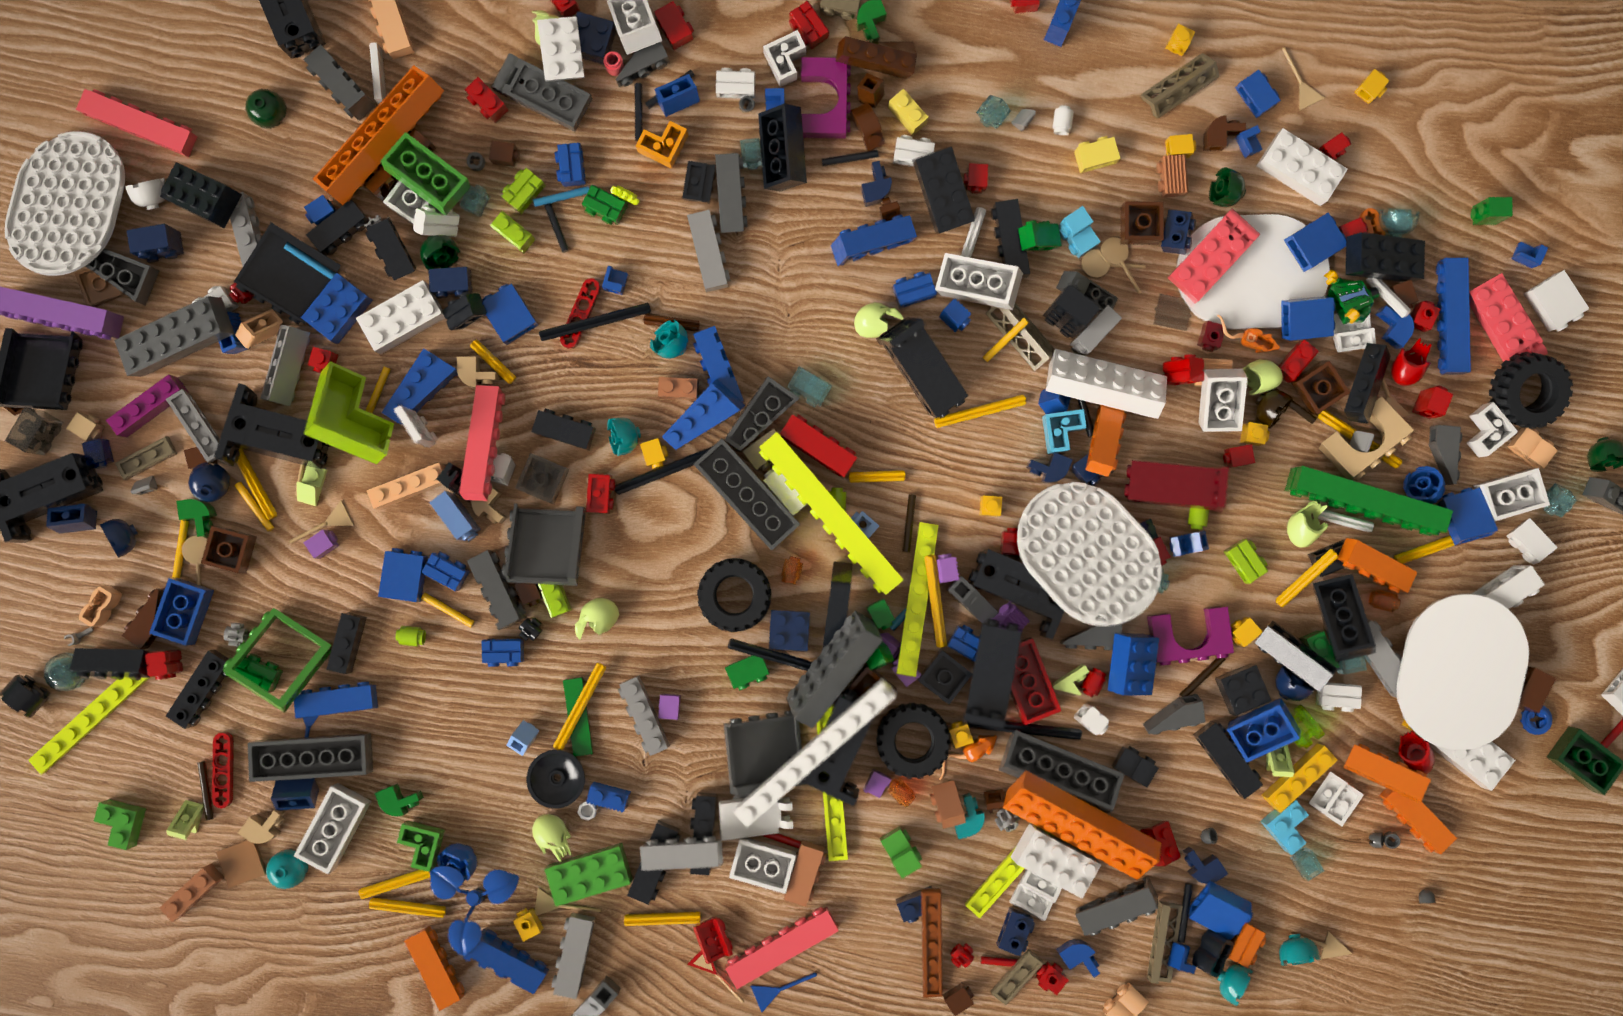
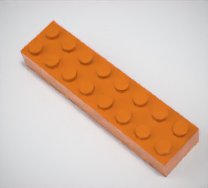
(378, 134)
(1082, 825)

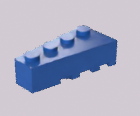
(873, 239)
(715, 360)
(420, 384)
(706, 412)

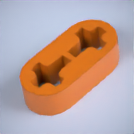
(1373, 224)

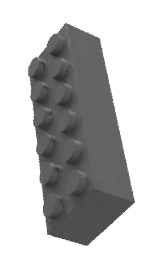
(174, 336)
(746, 494)
(833, 669)
(310, 757)
(1064, 769)

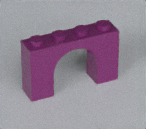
(828, 71)
(1216, 642)

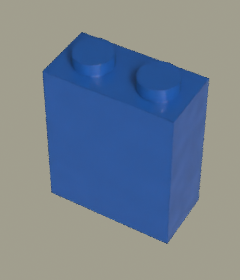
(1061, 21)
(1316, 242)
(509, 313)
(1307, 318)
(1470, 516)
(402, 575)
(1220, 910)

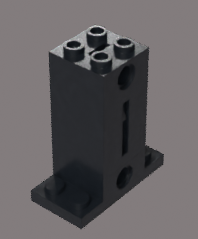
(293, 26)
(923, 366)
(266, 434)
(40, 488)
(1015, 584)
(993, 673)
(840, 761)

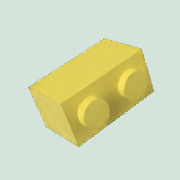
(908, 112)
(1097, 154)

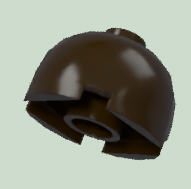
(1272, 406)

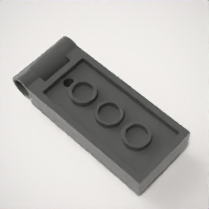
(552, 99)

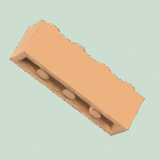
(392, 28)
(405, 486)

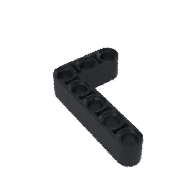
(838, 599)

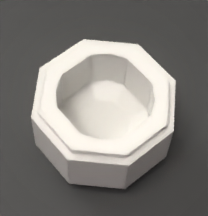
(587, 811)

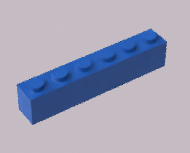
(1453, 316)

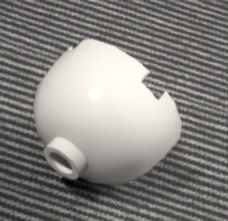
(146, 193)

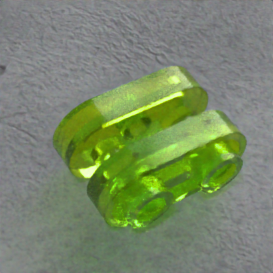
(1312, 726)

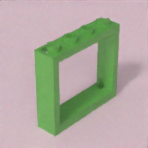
(301, 680)

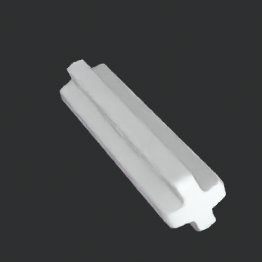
(973, 232)
(1390, 297)
(1347, 521)

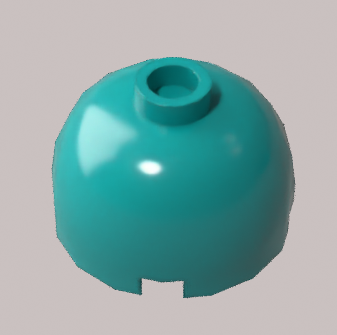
(670, 340)
(623, 435)
(285, 870)
(1298, 951)
(1234, 982)

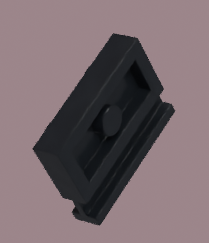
(698, 182)

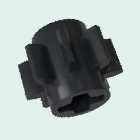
(530, 629)

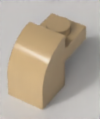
(469, 372)
(483, 507)
(260, 831)

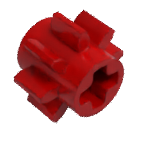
(239, 296)
(962, 955)

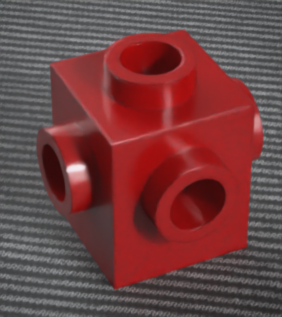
(1051, 977)

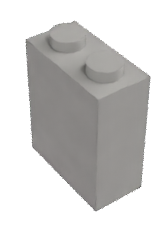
(1095, 331)

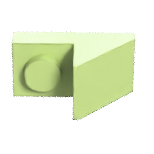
(311, 485)
(1066, 682)
(1280, 762)
(186, 820)

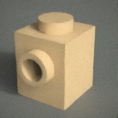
(86, 427)

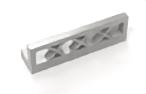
(195, 423)

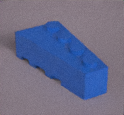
(508, 961)

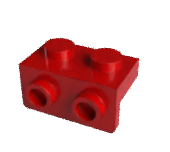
(599, 493)
(1163, 833)
(713, 939)

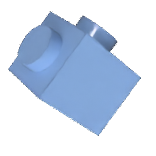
(523, 737)

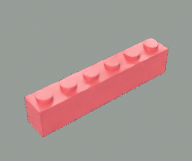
(137, 123)
(481, 443)
(781, 947)

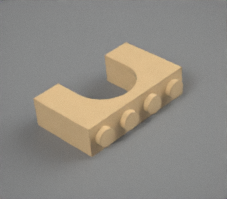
(1355, 463)

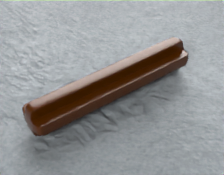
(657, 320)

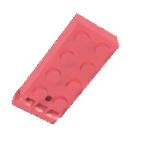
(1213, 256)
(1504, 319)

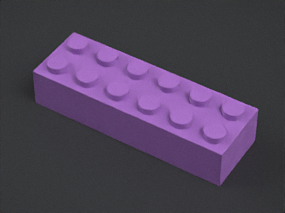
(60, 314)

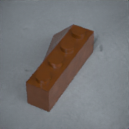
(883, 57)
(382, 182)

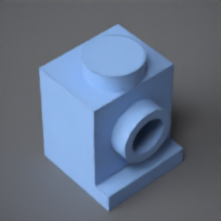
(871, 525)

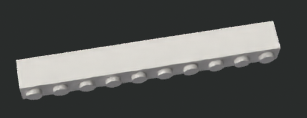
(815, 752)

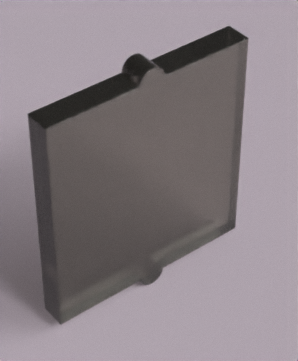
(1172, 312)

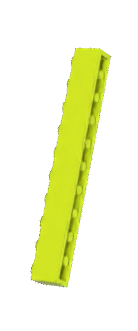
(831, 513)

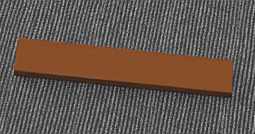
(931, 942)

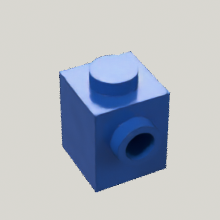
(319, 210)

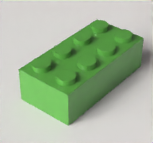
(425, 173)
(588, 874)

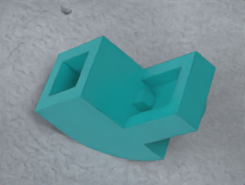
(973, 818)

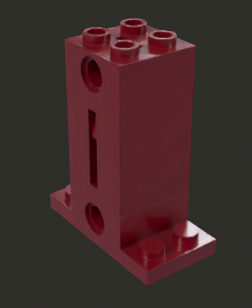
(1177, 485)

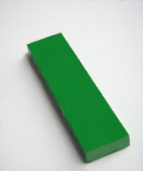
(581, 734)

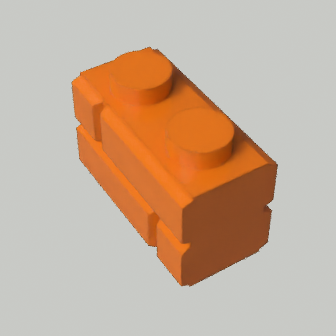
(1247, 944)

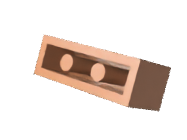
(805, 873)
(191, 892)

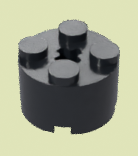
(24, 695)

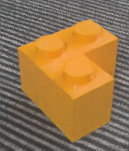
(664, 148)

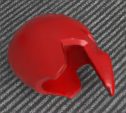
(1409, 367)
(1416, 753)

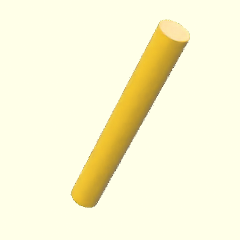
(1005, 340)
(378, 389)
(254, 506)
(179, 556)
(447, 609)

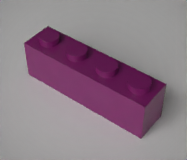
(145, 406)

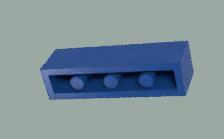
(335, 701)

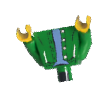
(1351, 298)

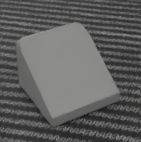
(1023, 119)
(1361, 441)
(144, 486)

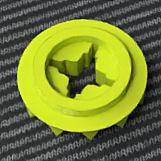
(625, 195)

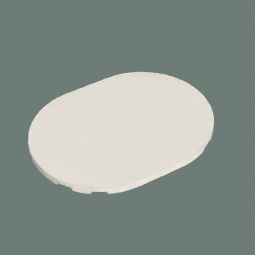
(65, 203)
(1259, 279)
(1089, 554)
(1462, 671)

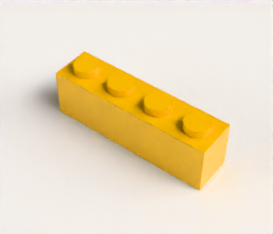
(1306, 772)

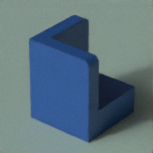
(774, 97)
(1249, 142)
(1529, 255)
(614, 281)
(1053, 402)
(1178, 958)

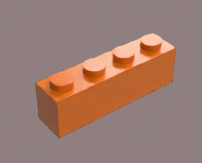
(1105, 440)
(1376, 565)
(1387, 773)
(1420, 820)
(435, 968)

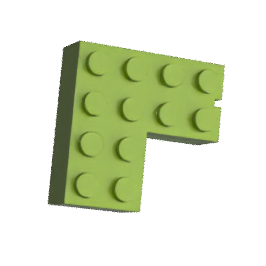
(340, 421)

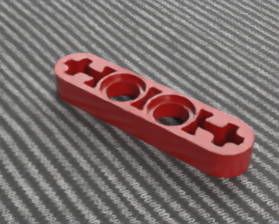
(582, 314)
(219, 769)

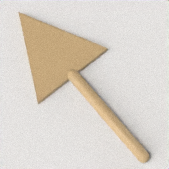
(1331, 947)

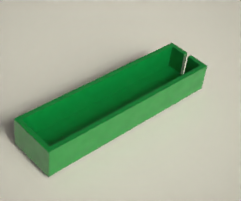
(1368, 500)

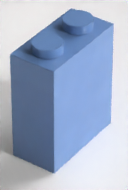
(455, 516)

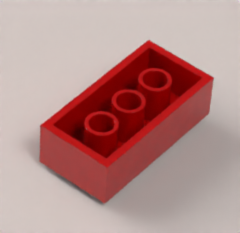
(817, 446)
(1031, 685)

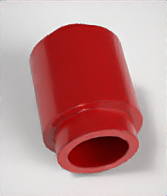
(1093, 682)

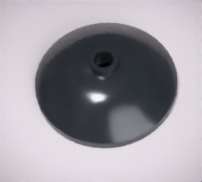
(544, 786)

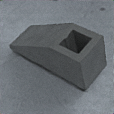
(643, 63)
(1087, 287)
(1444, 445)
(1605, 493)
(972, 600)
(1093, 637)
(1180, 713)
(598, 999)

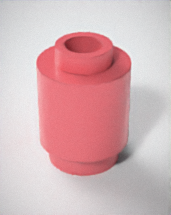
(613, 63)

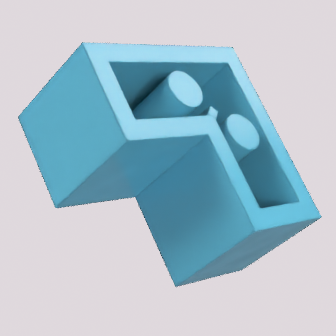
(1078, 233)
(1057, 427)
(1282, 827)

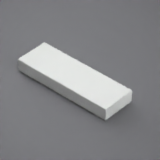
(377, 72)

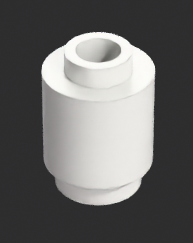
(1063, 120)

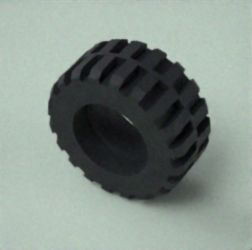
(1553, 395)
(708, 595)
(920, 766)

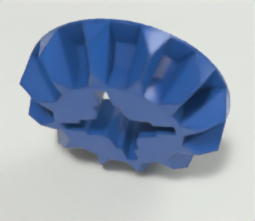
(1541, 726)

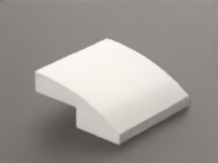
(1353, 336)
(1336, 799)
(1035, 895)

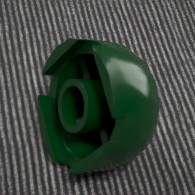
(265, 108)
(1228, 188)
(439, 252)
(1605, 454)

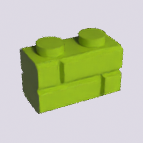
(523, 190)
(512, 232)
(1246, 561)
(555, 599)

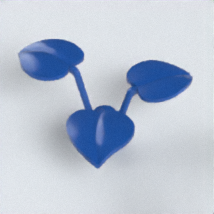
(445, 882)

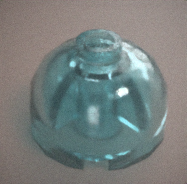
(1398, 221)
(58, 674)

